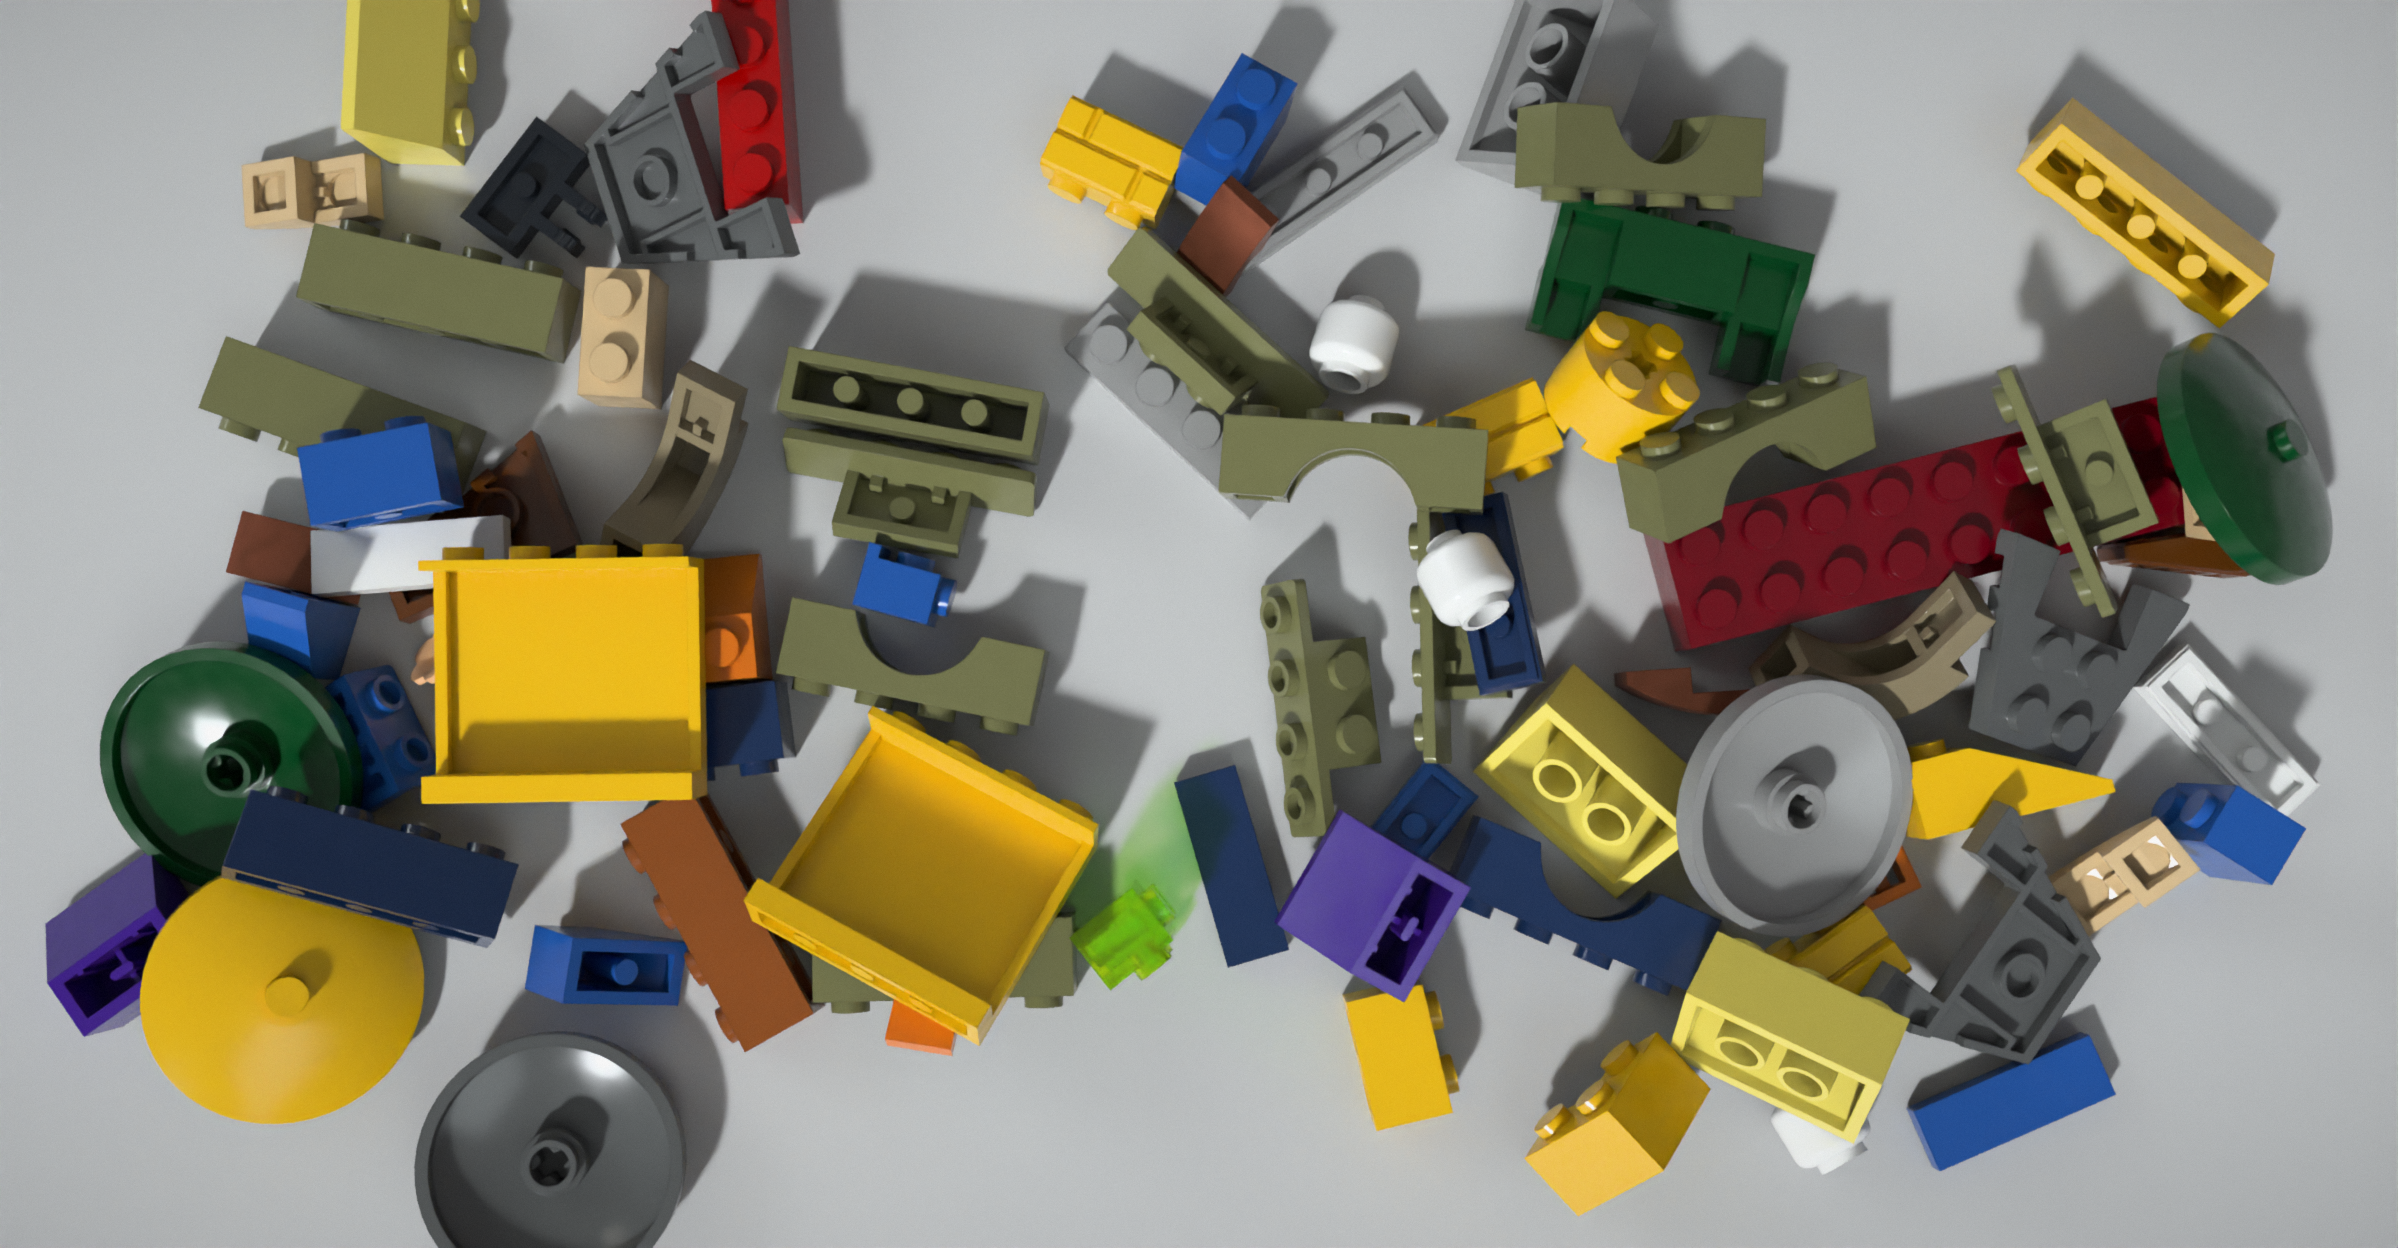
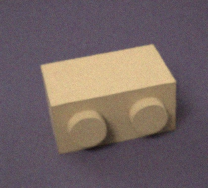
(623, 338)

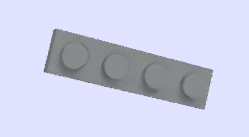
(1154, 396)

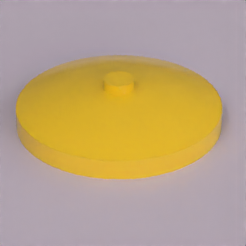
(277, 1002)

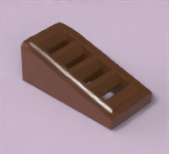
(2173, 554)

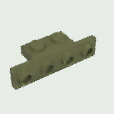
(1207, 336)
(2087, 477)
(904, 493)
(1444, 659)
(1319, 704)

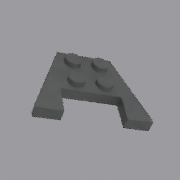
(660, 174)
(2049, 683)
(2015, 965)

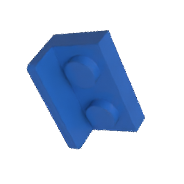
(387, 733)

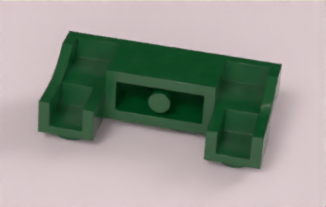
(1676, 270)

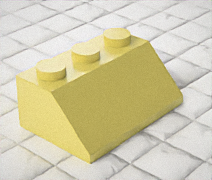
(410, 78)
(1590, 781)
(1787, 1035)

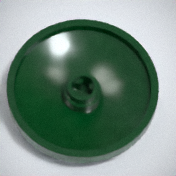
(2244, 459)
(205, 731)

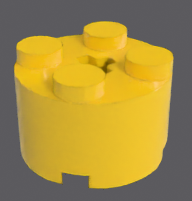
(1620, 385)

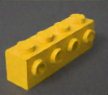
(2146, 214)

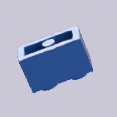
(1235, 130)
(379, 475)
(2228, 831)

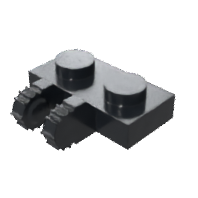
(529, 189)

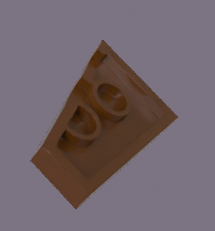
(524, 492)

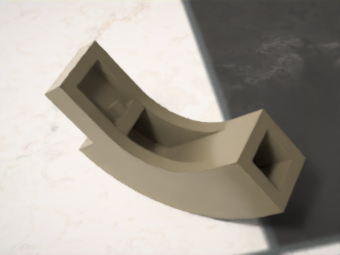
(688, 467)
(1900, 668)

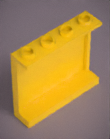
(568, 676)
(928, 875)

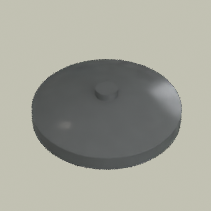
(551, 1149)

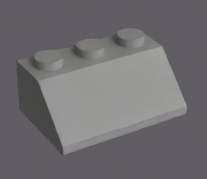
(1550, 55)

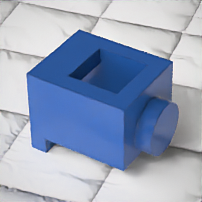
(903, 587)

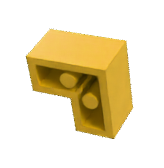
(1619, 1126)

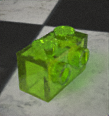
(1128, 934)

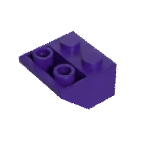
(1372, 905)
(103, 943)

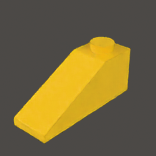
(1960, 783)

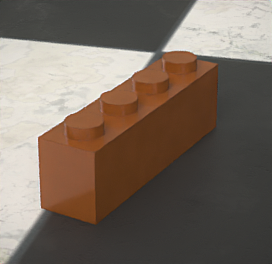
(702, 894)

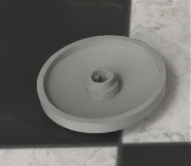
(1794, 805)

